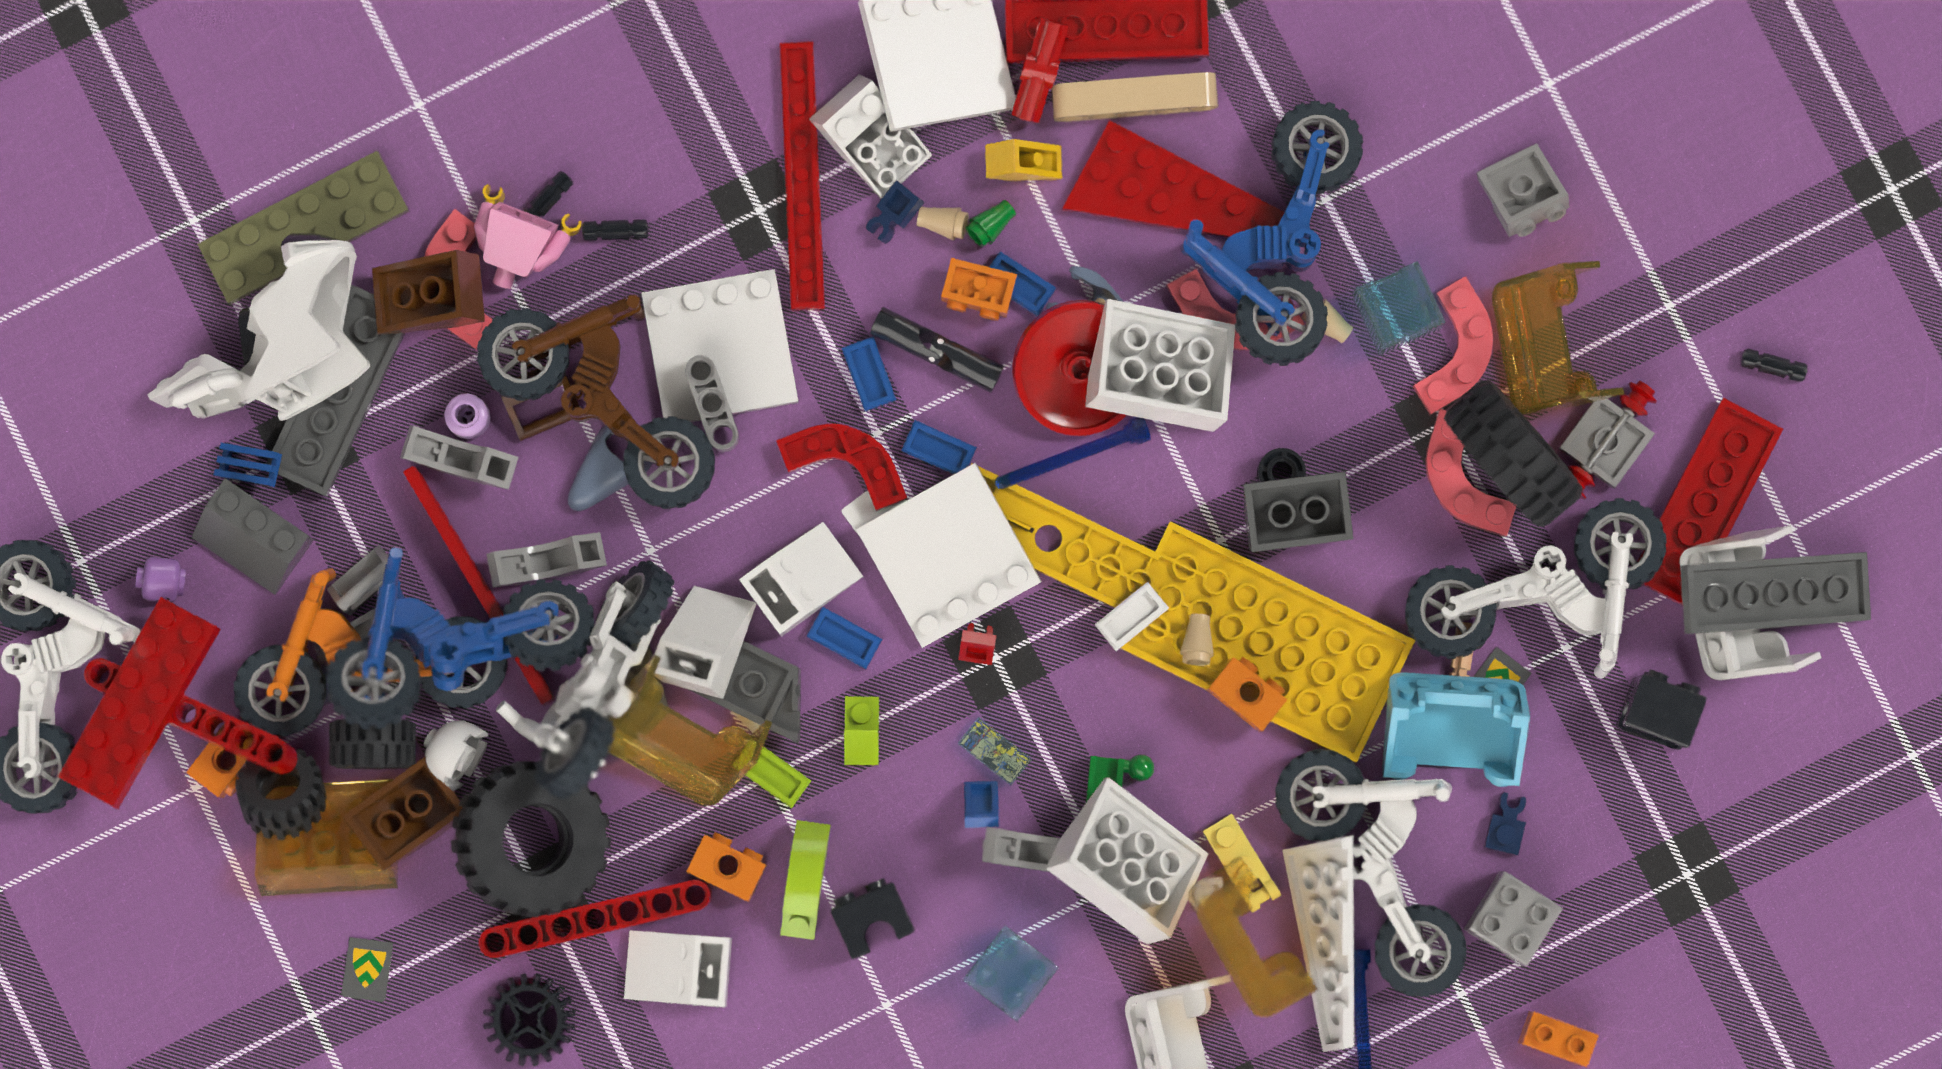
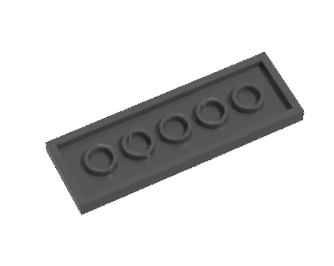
(322, 435)
(1775, 592)

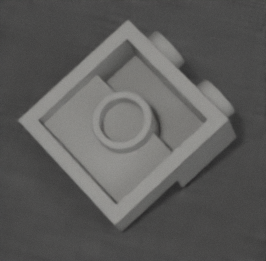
(1524, 191)

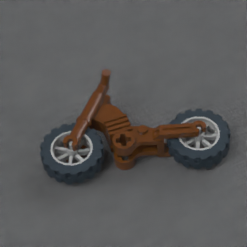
(593, 380)

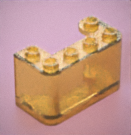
(1265, 984)

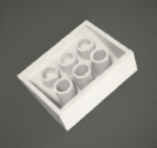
(1161, 366)
(1128, 862)

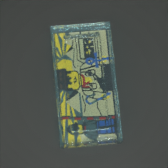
(994, 751)

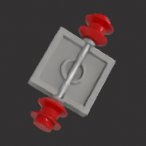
(1609, 438)

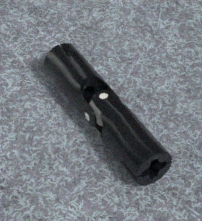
(957, 360)

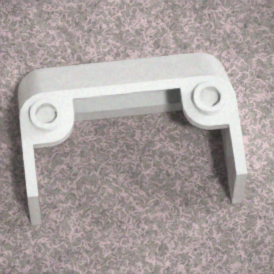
(1743, 651)
(1166, 1025)

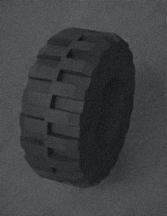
(1513, 453)
(482, 851)

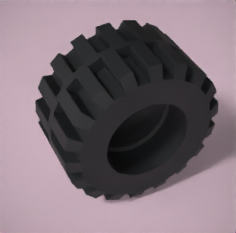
(372, 748)
(285, 815)

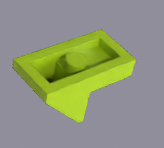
(861, 731)

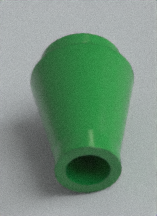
(989, 224)

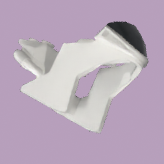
(298, 341)

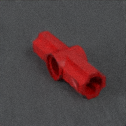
(1039, 70)

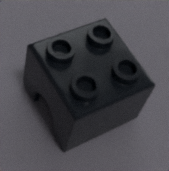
(1662, 710)
(856, 914)

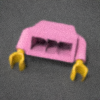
(518, 240)

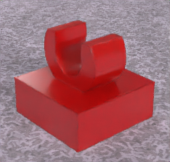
(977, 646)

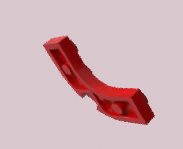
(847, 445)

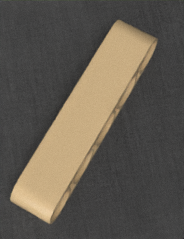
(1134, 96)

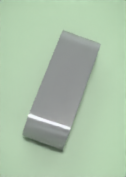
(703, 389)

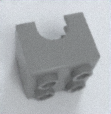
(1513, 918)

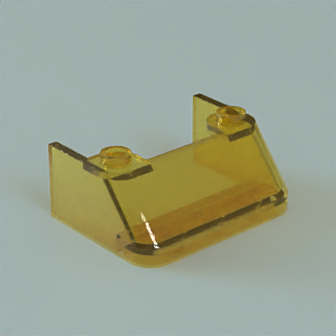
(1536, 340)
(679, 750)

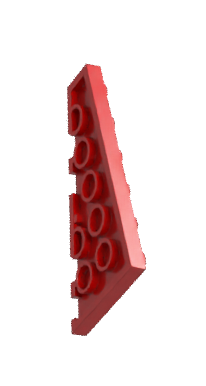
(1155, 187)

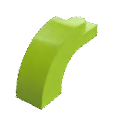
(805, 879)

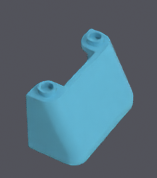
(1455, 725)

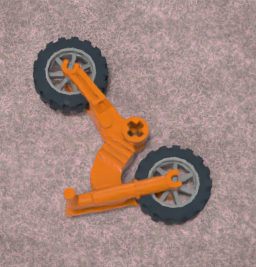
(331, 632)

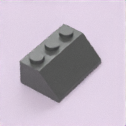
(1297, 511)
(251, 536)

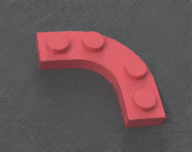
(458, 234)
(1195, 300)
(1472, 350)
(1453, 488)

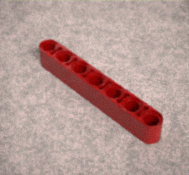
(206, 721)
(578, 919)

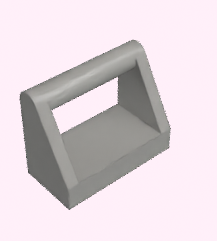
(360, 581)

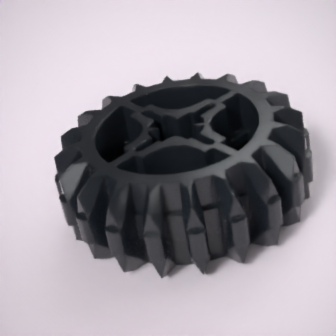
(509, 998)

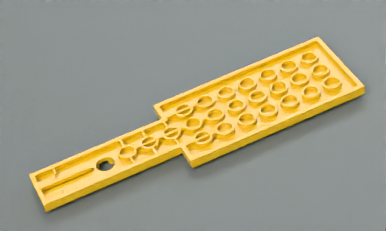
(1316, 649)

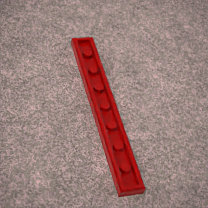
(802, 176)
(471, 572)

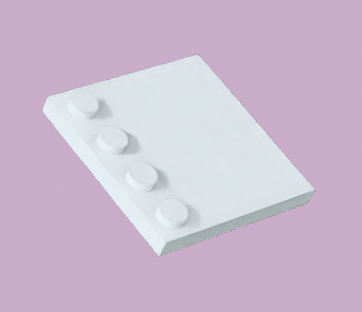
(937, 60)
(736, 326)
(948, 555)

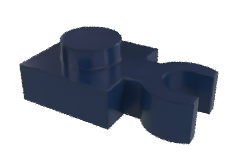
(897, 207)
(1506, 831)

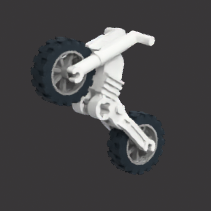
(1558, 589)
(50, 655)
(575, 727)
(1377, 847)

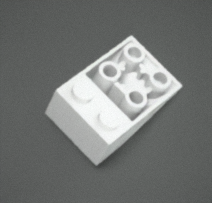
(860, 133)
(801, 578)
(704, 641)
(678, 968)

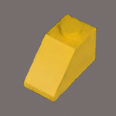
(1023, 161)

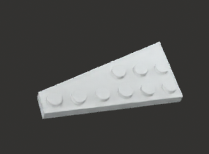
(1323, 906)

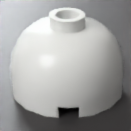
(454, 751)

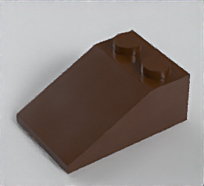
(428, 293)
(404, 815)

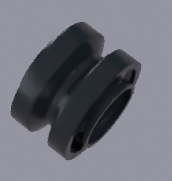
(1280, 456)

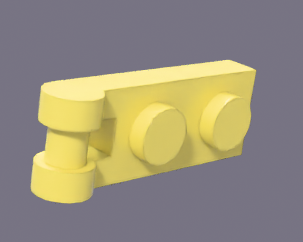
(1231, 844)

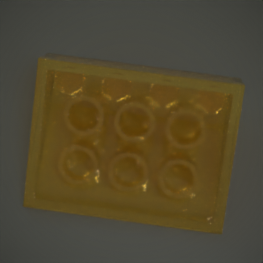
(327, 855)

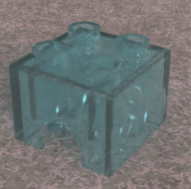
(1398, 308)
(1010, 973)

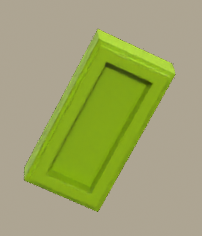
(778, 778)

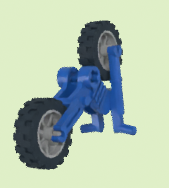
(1281, 244)
(450, 647)

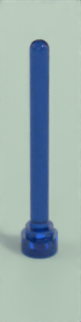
(1134, 432)
(1361, 960)

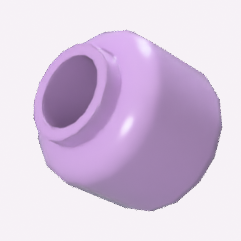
(457, 410)

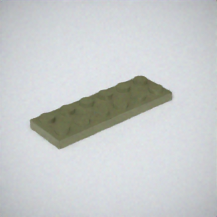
(337, 206)

